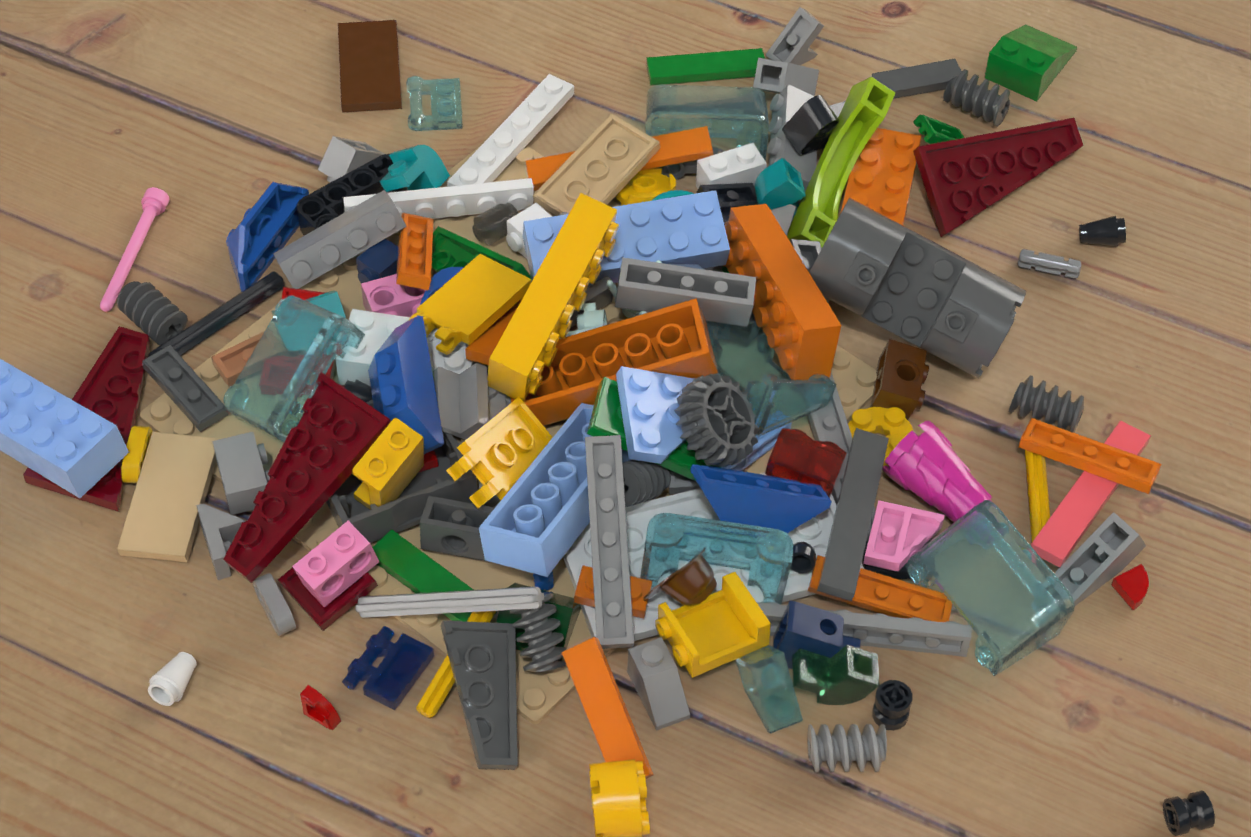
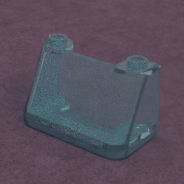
(725, 110)
(747, 359)
(287, 364)
(728, 544)
(995, 585)

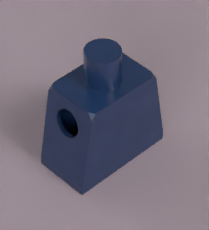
(810, 630)

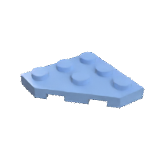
(649, 412)

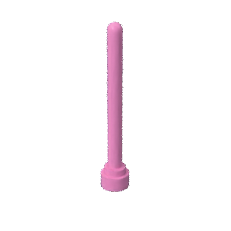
(154, 204)

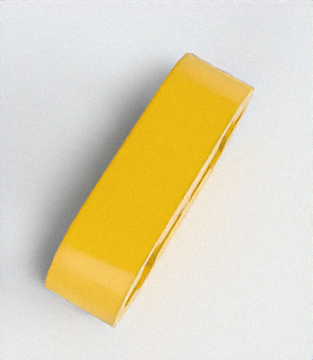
(137, 447)

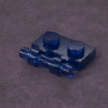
(397, 671)

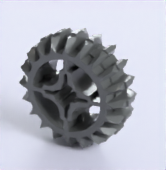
(717, 420)

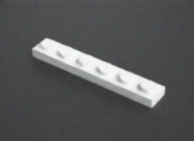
(514, 133)
(456, 200)

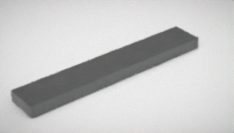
(853, 515)

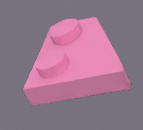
(899, 534)

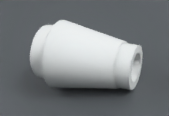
(171, 681)

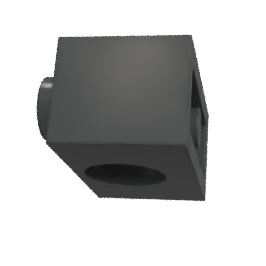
(453, 527)

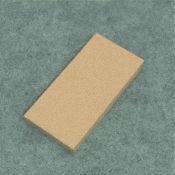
(598, 166)
(165, 499)

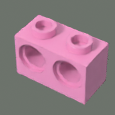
(391, 298)
(336, 563)

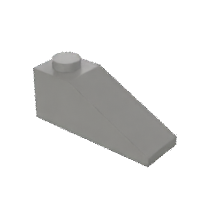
(1100, 558)

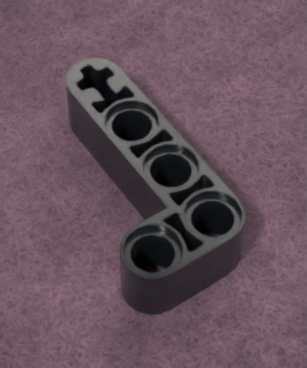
(812, 125)
(328, 201)

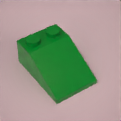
(1027, 61)

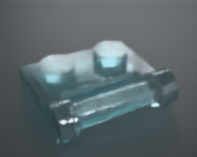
(444, 104)

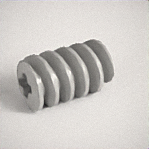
(847, 747)

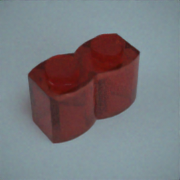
(805, 459)

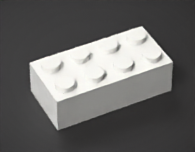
(377, 329)

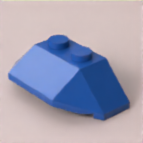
(264, 232)
(405, 383)
(760, 498)

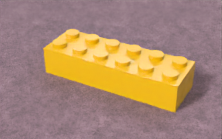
(552, 298)

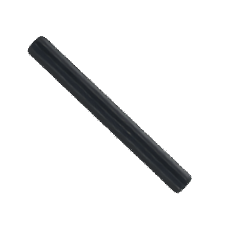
(224, 314)

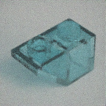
(770, 688)

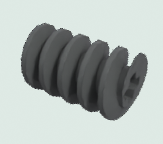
(977, 98)
(151, 311)
(1047, 404)
(643, 481)
(539, 637)

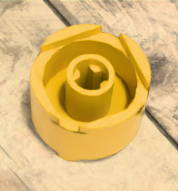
(619, 799)

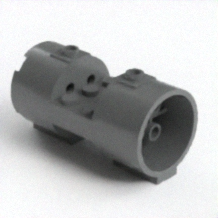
(916, 288)

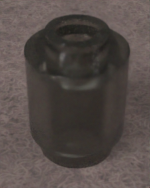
(492, 224)

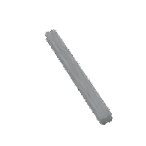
(450, 602)

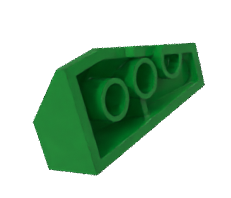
(456, 251)

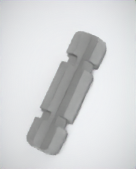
(1049, 263)

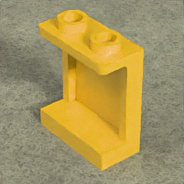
(389, 464)
(715, 630)

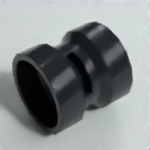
(892, 704)
(1188, 813)

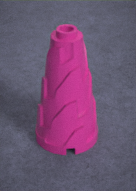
(934, 472)

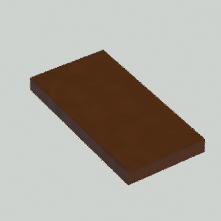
(369, 66)

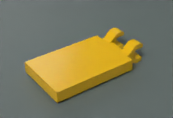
(471, 302)
(501, 451)

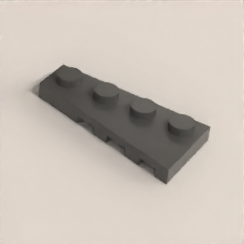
(485, 679)

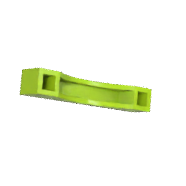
(858, 119)

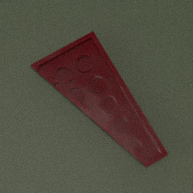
(981, 169)
(113, 393)
(306, 473)

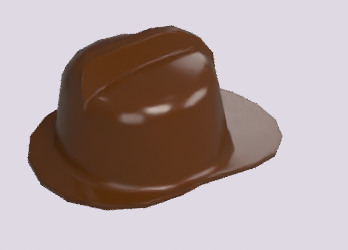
(688, 584)

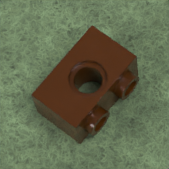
(900, 377)

